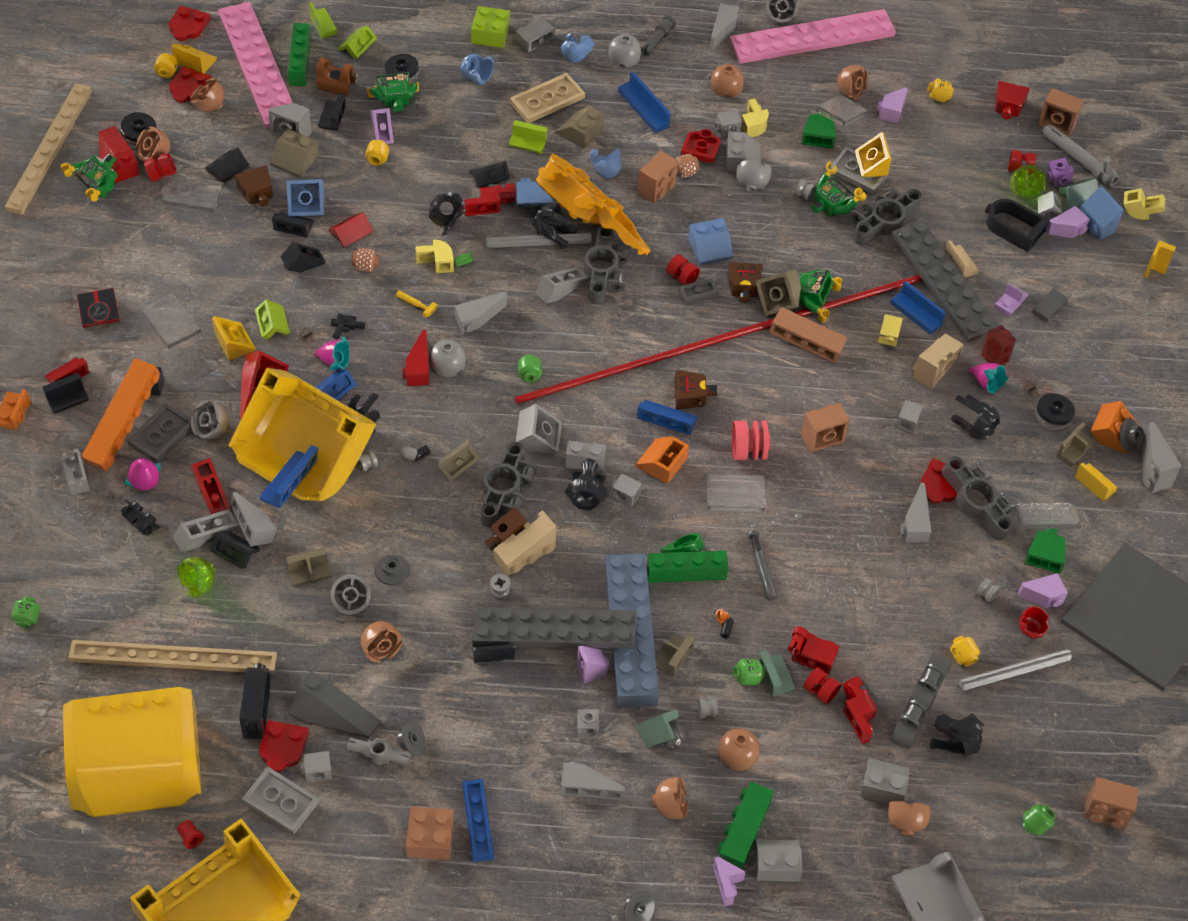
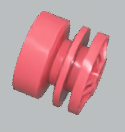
(750, 440)

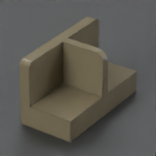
(1075, 446)
(458, 460)
(308, 567)
(674, 654)

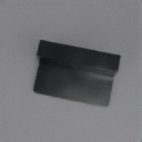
(333, 113)
(228, 165)
(490, 173)
(292, 224)
(65, 393)
(233, 548)
(493, 653)

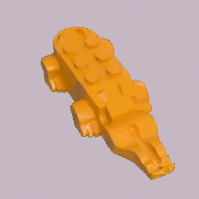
(585, 200)

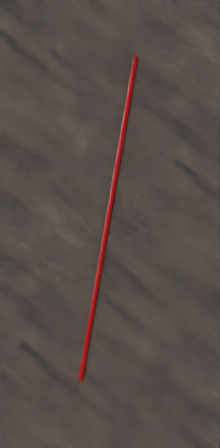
(707, 342)

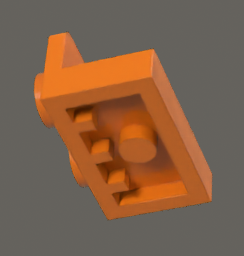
(13, 409)

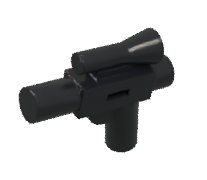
(345, 323)

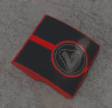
(98, 307)

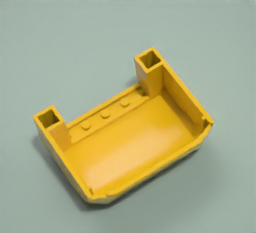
(290, 418)
(131, 751)
(228, 885)

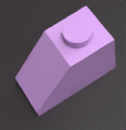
(892, 105)
(382, 125)
(1068, 223)
(1044, 591)
(591, 664)

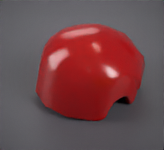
(1034, 622)

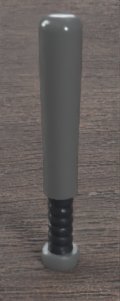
(764, 572)

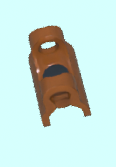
(333, 79)

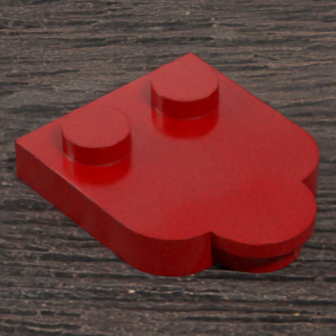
(188, 23)
(186, 82)
(702, 145)
(936, 485)
(282, 745)

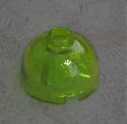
(1027, 182)
(196, 575)

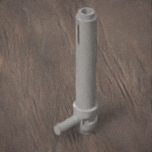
(1100, 170)

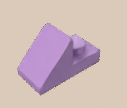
(1010, 300)
(726, 876)

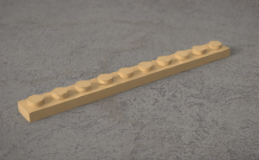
(48, 149)
(169, 656)

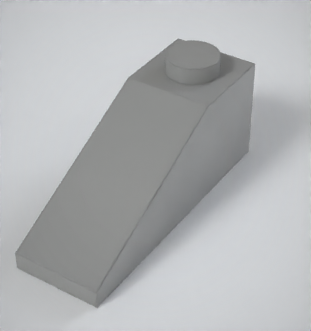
(725, 23)
(559, 284)
(477, 312)
(253, 521)
(917, 521)
(203, 530)
(586, 782)

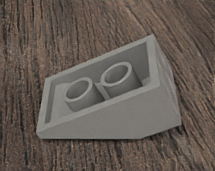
(1158, 461)

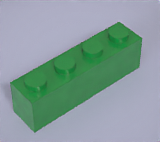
(299, 54)
(687, 566)
(746, 824)

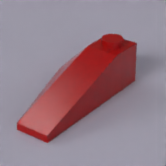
(252, 372)

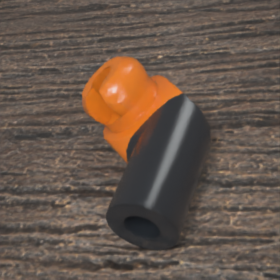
(725, 621)

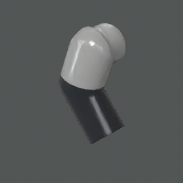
(415, 454)

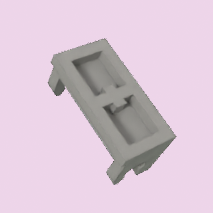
(75, 473)

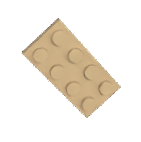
(547, 98)

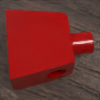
(1010, 99)

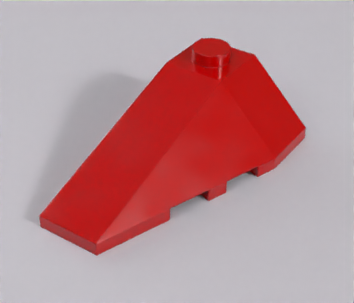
(112, 142)

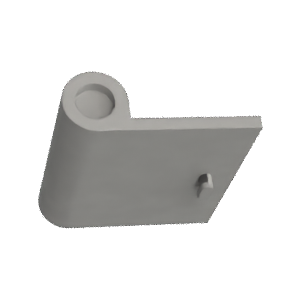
(938, 892)

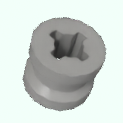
(805, 190)
(367, 460)
(496, 589)
(988, 590)
(707, 707)

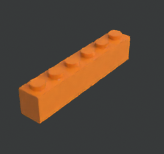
(121, 414)

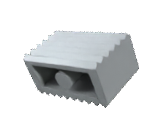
(535, 34)
(579, 451)

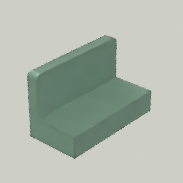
(1079, 191)
(776, 673)
(657, 729)

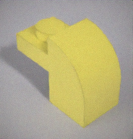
(755, 121)
(1140, 206)
(439, 253)
(890, 330)

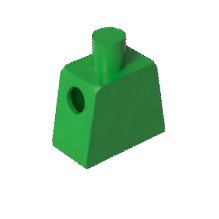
(819, 132)
(1047, 551)

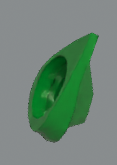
(689, 543)

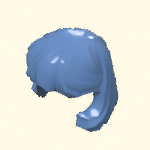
(576, 51)
(477, 68)
(606, 166)

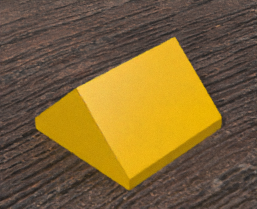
(192, 57)
(874, 157)
(232, 337)

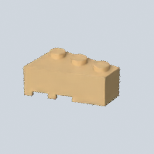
(937, 360)
(527, 546)

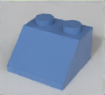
(531, 194)
(305, 197)
(1102, 212)
(710, 241)

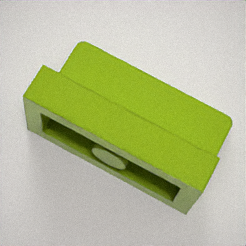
(322, 21)
(358, 41)
(528, 137)
(271, 319)

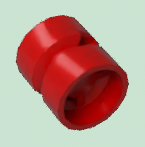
(1016, 159)
(158, 167)
(682, 270)
(820, 684)

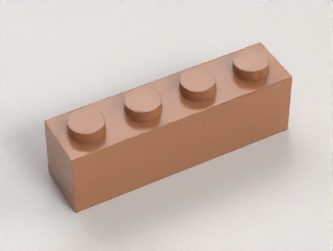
(808, 335)

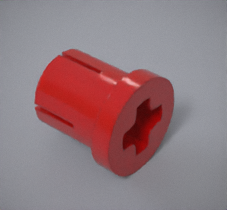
(190, 834)

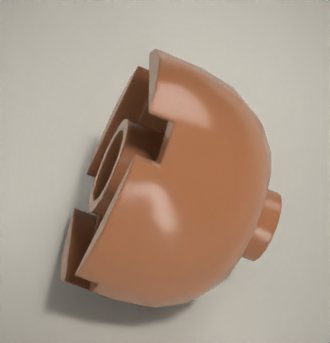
(727, 80)
(852, 81)
(208, 97)
(152, 144)
(380, 640)
(738, 749)
(671, 799)
(908, 817)

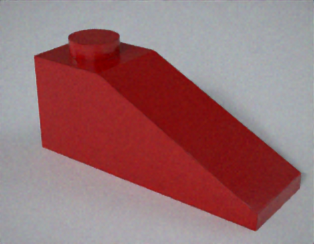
(417, 363)
(210, 486)

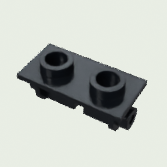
(145, 521)

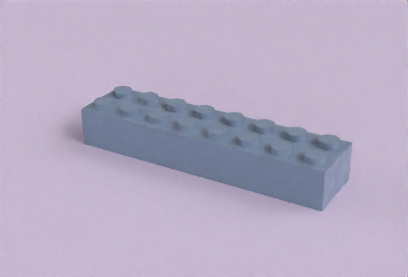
(632, 668)

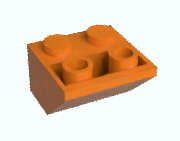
(1108, 424)
(664, 458)

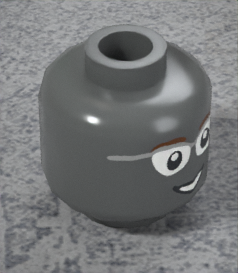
(679, 731)

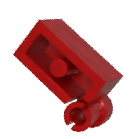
(812, 650)

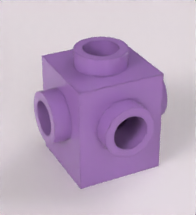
(1060, 172)

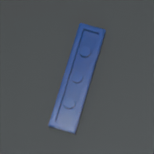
(478, 820)

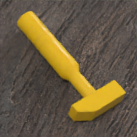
(407, 298)

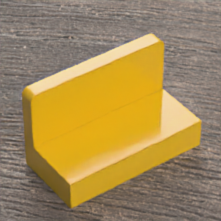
(1160, 258)
(1095, 481)

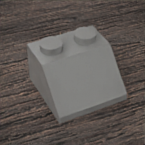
(289, 116)
(741, 148)
(538, 430)
(884, 781)
(778, 860)

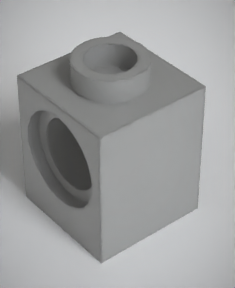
(728, 122)
(1049, 205)
(909, 416)
(626, 490)
(587, 724)
(316, 766)

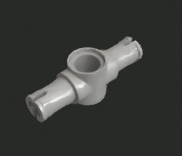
(369, 748)

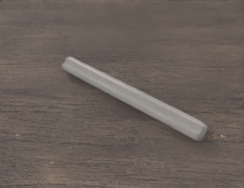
(536, 240)
(1015, 669)

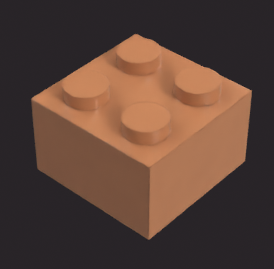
(1061, 111)
(657, 177)
(825, 427)
(1111, 803)
(430, 833)

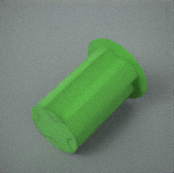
(463, 259)

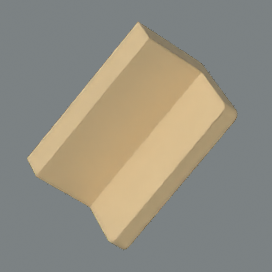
(961, 259)

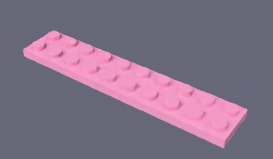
(812, 36)
(255, 58)

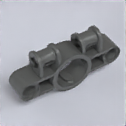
(871, 226)
(605, 279)
(513, 468)
(994, 512)
(921, 700)

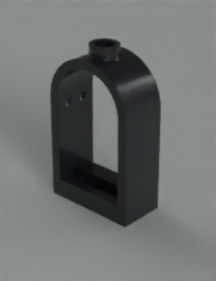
(1022, 213)
(255, 702)

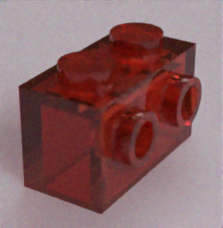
(998, 346)

